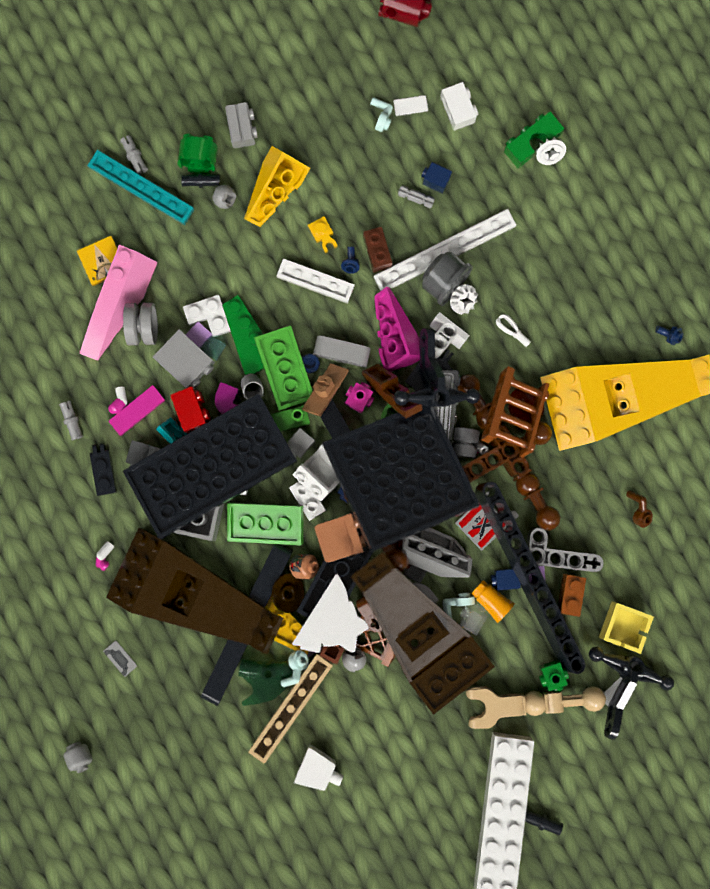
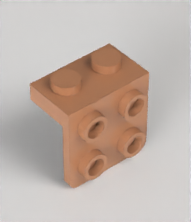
(339, 538)

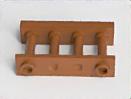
(498, 413)

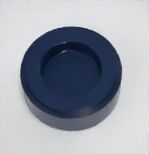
(311, 363)

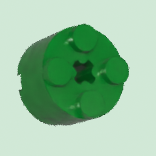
(197, 154)

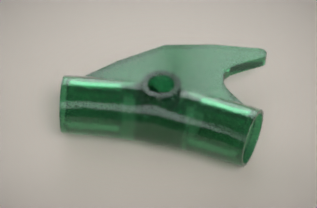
(264, 686)

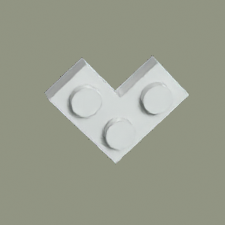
(210, 310)

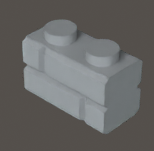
(240, 125)

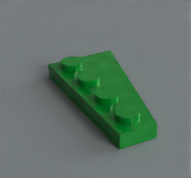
(243, 332)

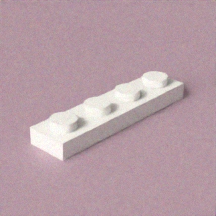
(315, 281)

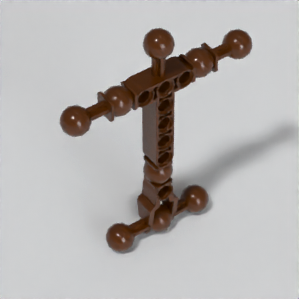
(526, 482)

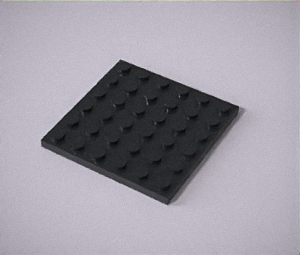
(400, 476)

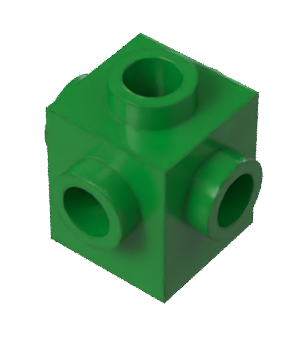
(552, 669)

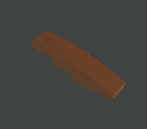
(386, 386)

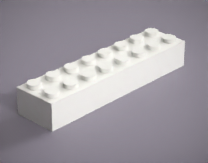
(504, 812)

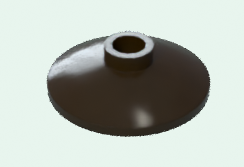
(293, 593)

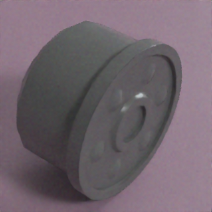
(445, 276)

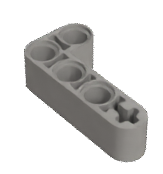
(564, 556)

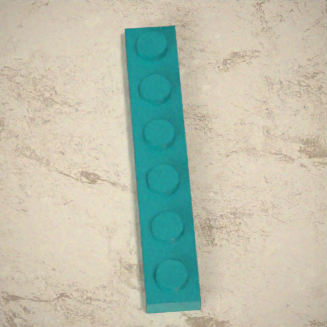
(140, 187)

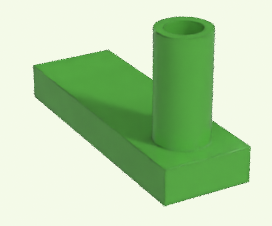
(291, 418)

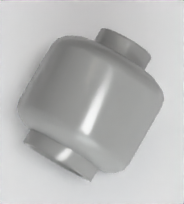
(77, 757)

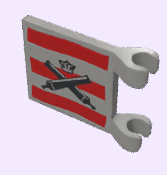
(477, 527)

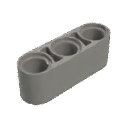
(342, 351)

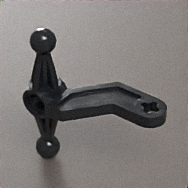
(435, 379)
(631, 671)

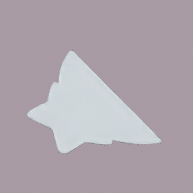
(332, 620)

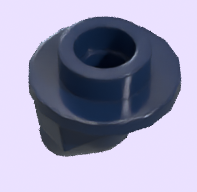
(351, 262)
(673, 336)

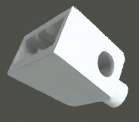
(317, 770)

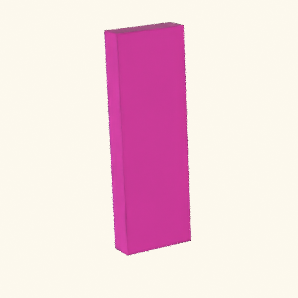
(136, 410)

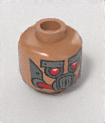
(304, 566)

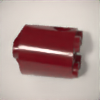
(406, 11)

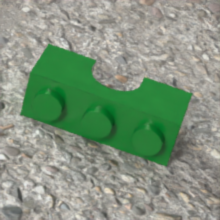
(519, 148)

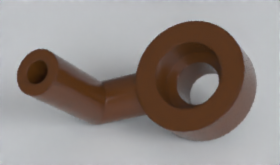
(642, 516)

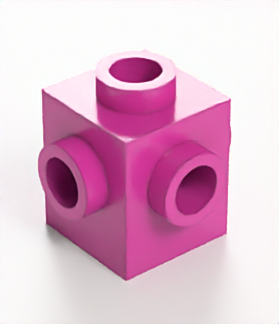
(359, 404)

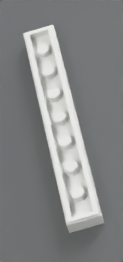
(456, 244)

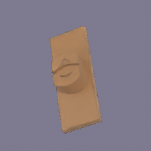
(325, 389)

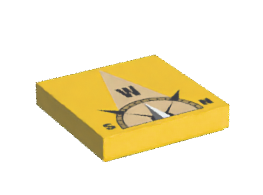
(98, 259)

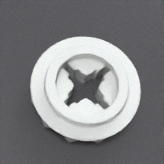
(554, 155)
(461, 293)

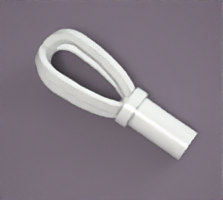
(517, 334)

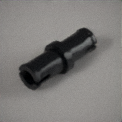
(200, 180)
(543, 822)

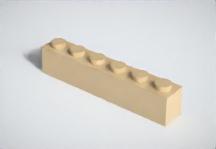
(290, 708)

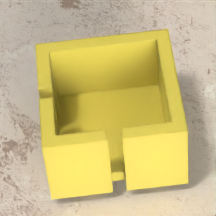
(624, 625)

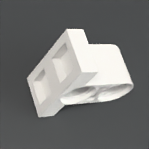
(444, 326)

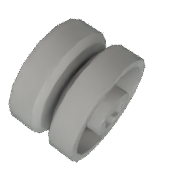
(140, 324)

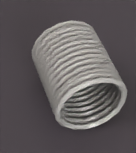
(251, 378)

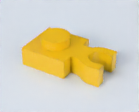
(321, 232)

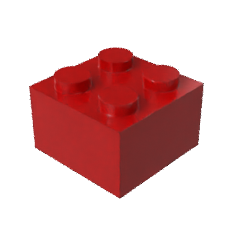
(190, 409)

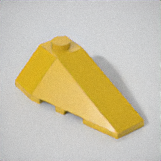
(275, 181)

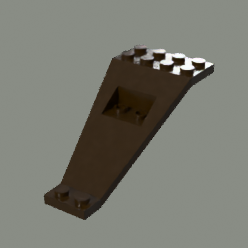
(175, 589)
(442, 661)

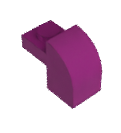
(226, 397)

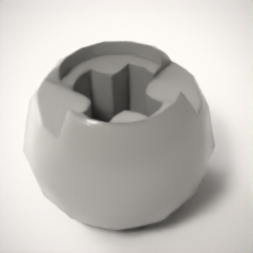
(224, 196)
(354, 660)

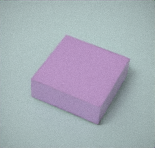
(199, 334)

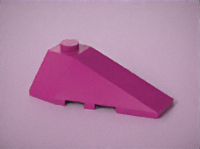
(398, 338)

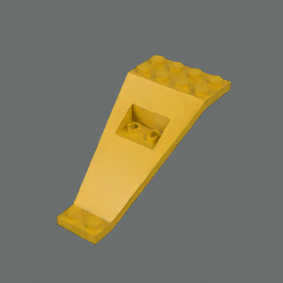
(588, 404)

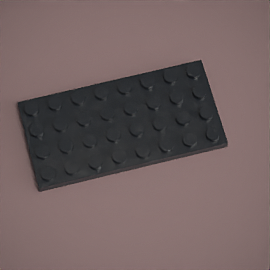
(209, 466)

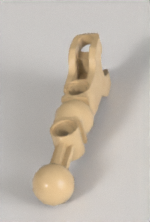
(532, 703)

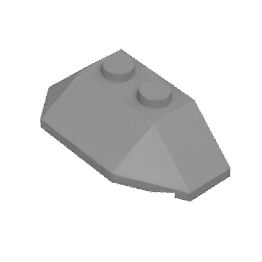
(437, 554)

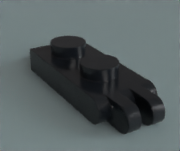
(103, 470)

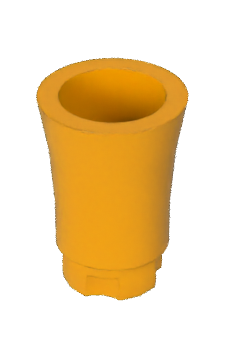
(492, 601)

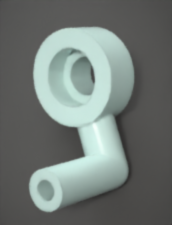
(383, 120)
(463, 600)
(297, 661)

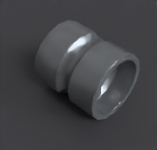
(465, 442)

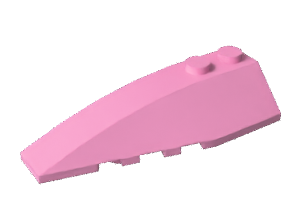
(124, 284)

